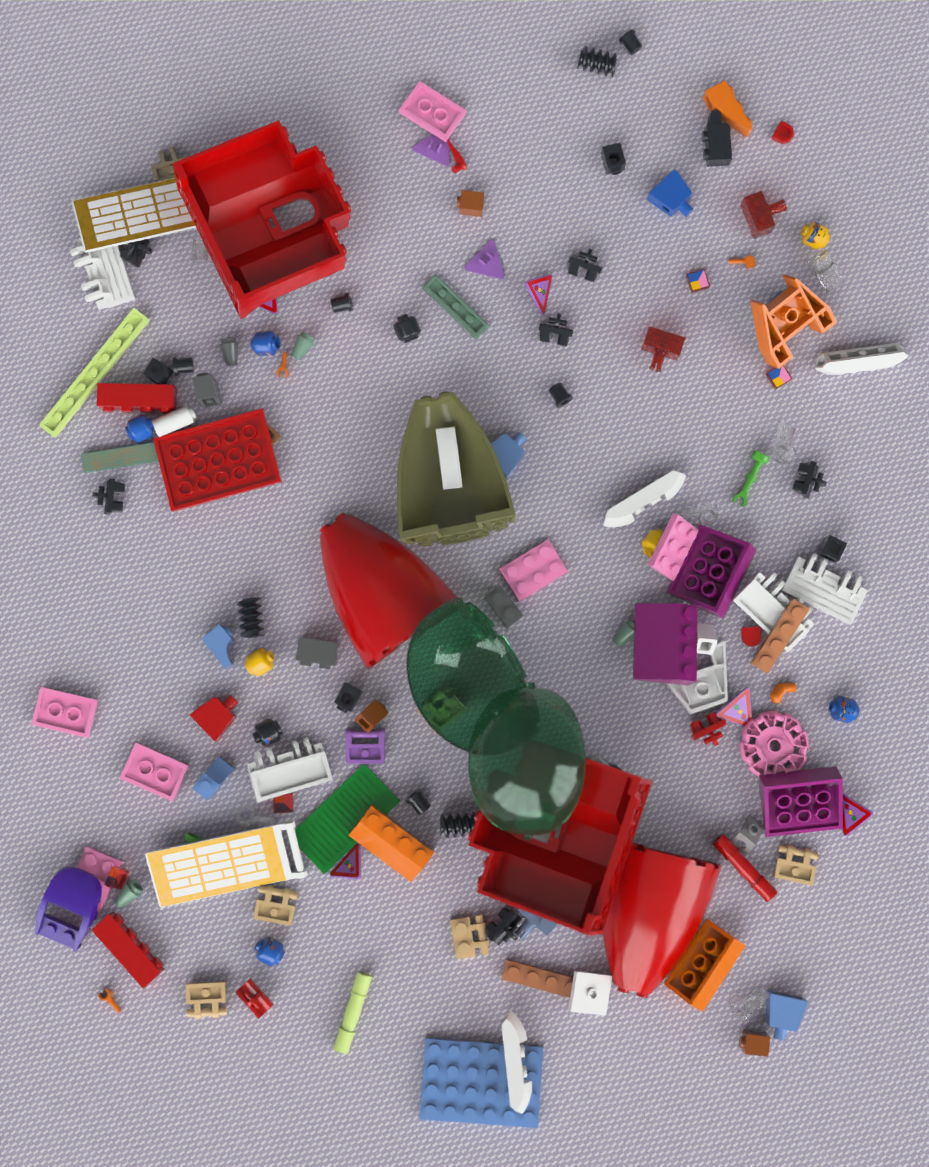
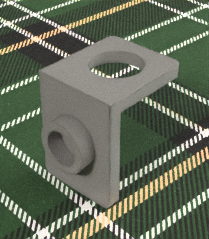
(749, 834)

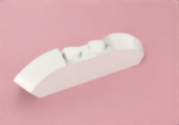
(861, 359)
(665, 486)
(518, 1088)

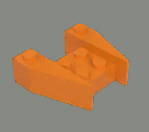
(786, 317)

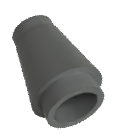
(230, 351)

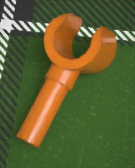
(748, 260)
(283, 365)
(109, 998)

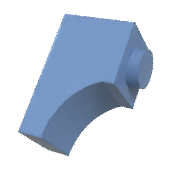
(219, 643)
(213, 778)

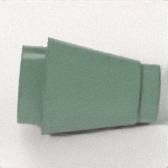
(302, 345)
(625, 634)
(129, 892)

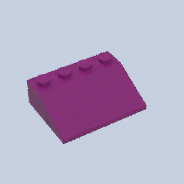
(712, 571)
(665, 643)
(801, 801)

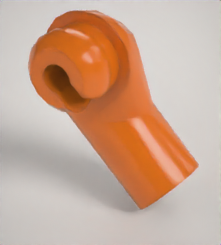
(780, 689)

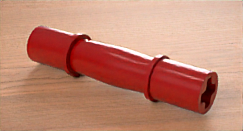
(744, 867)

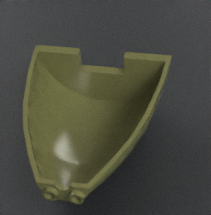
(455, 514)

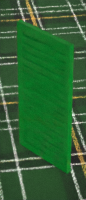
(327, 829)

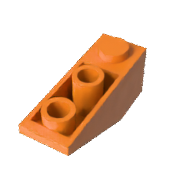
(722, 98)

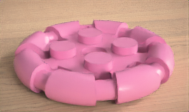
(763, 739)

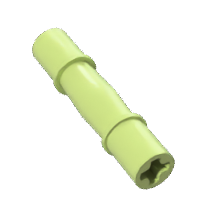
(352, 1012)

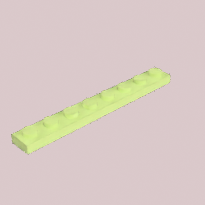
(94, 372)

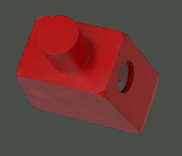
(215, 716)

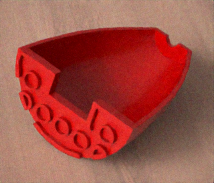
(377, 586)
(655, 915)

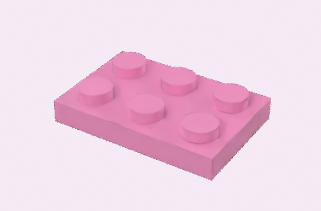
(432, 111)
(673, 547)
(533, 570)
(64, 712)
(154, 771)
(99, 865)

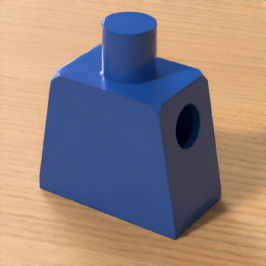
(672, 195)

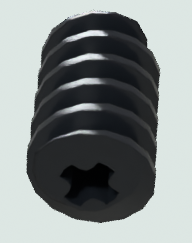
(597, 61)
(250, 617)
(457, 825)

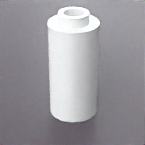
(174, 420)

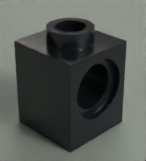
(613, 151)
(158, 372)
(832, 548)
(355, 692)

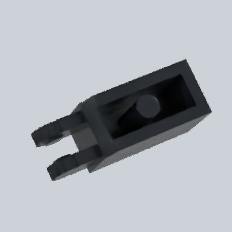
(717, 141)

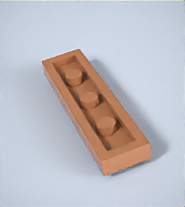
(780, 635)
(537, 978)

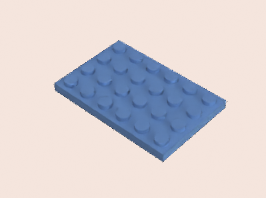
(470, 1083)

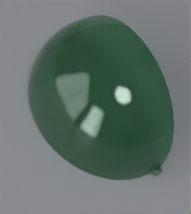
(527, 761)

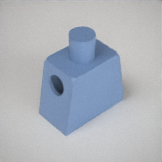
(509, 452)
(784, 1013)

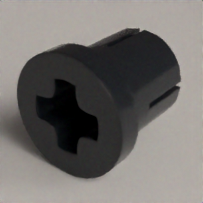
(631, 42)
(342, 303)
(182, 365)
(560, 395)
(418, 802)

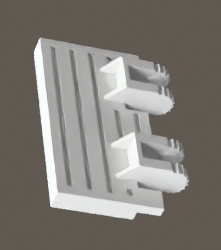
(107, 273)
(823, 591)
(765, 608)
(290, 773)

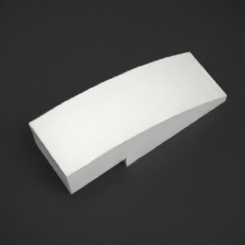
(448, 457)

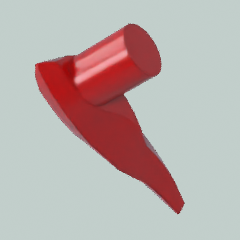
(460, 162)

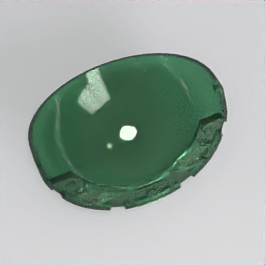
(458, 669)

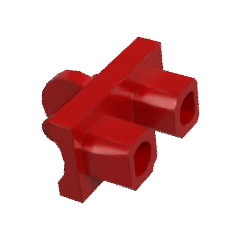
(715, 724)
(254, 998)

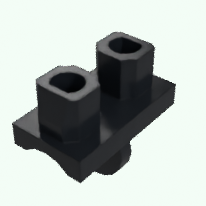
(136, 252)
(576, 264)
(564, 333)
(810, 471)
(112, 488)
(506, 928)

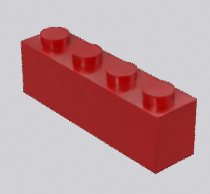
(136, 397)
(128, 949)

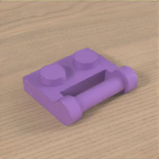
(365, 752)

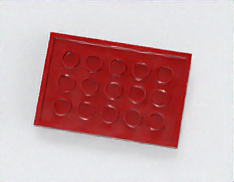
(217, 460)

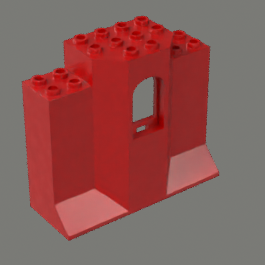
(234, 194)
(578, 872)

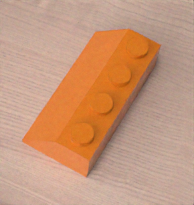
(391, 843)
(704, 965)

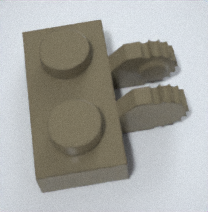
(165, 169)

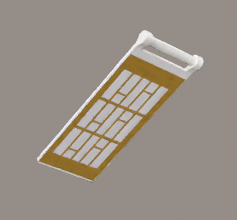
(131, 215)
(224, 864)

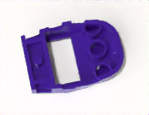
(76, 892)

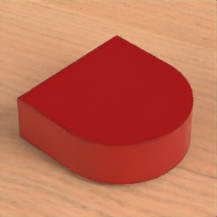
(783, 133)
(751, 636)

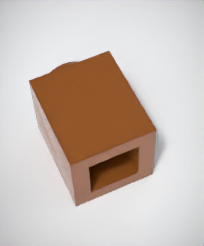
(470, 203)
(372, 716)
(755, 1043)

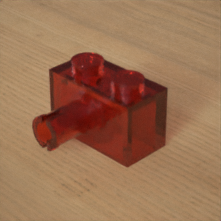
(759, 213)
(662, 345)

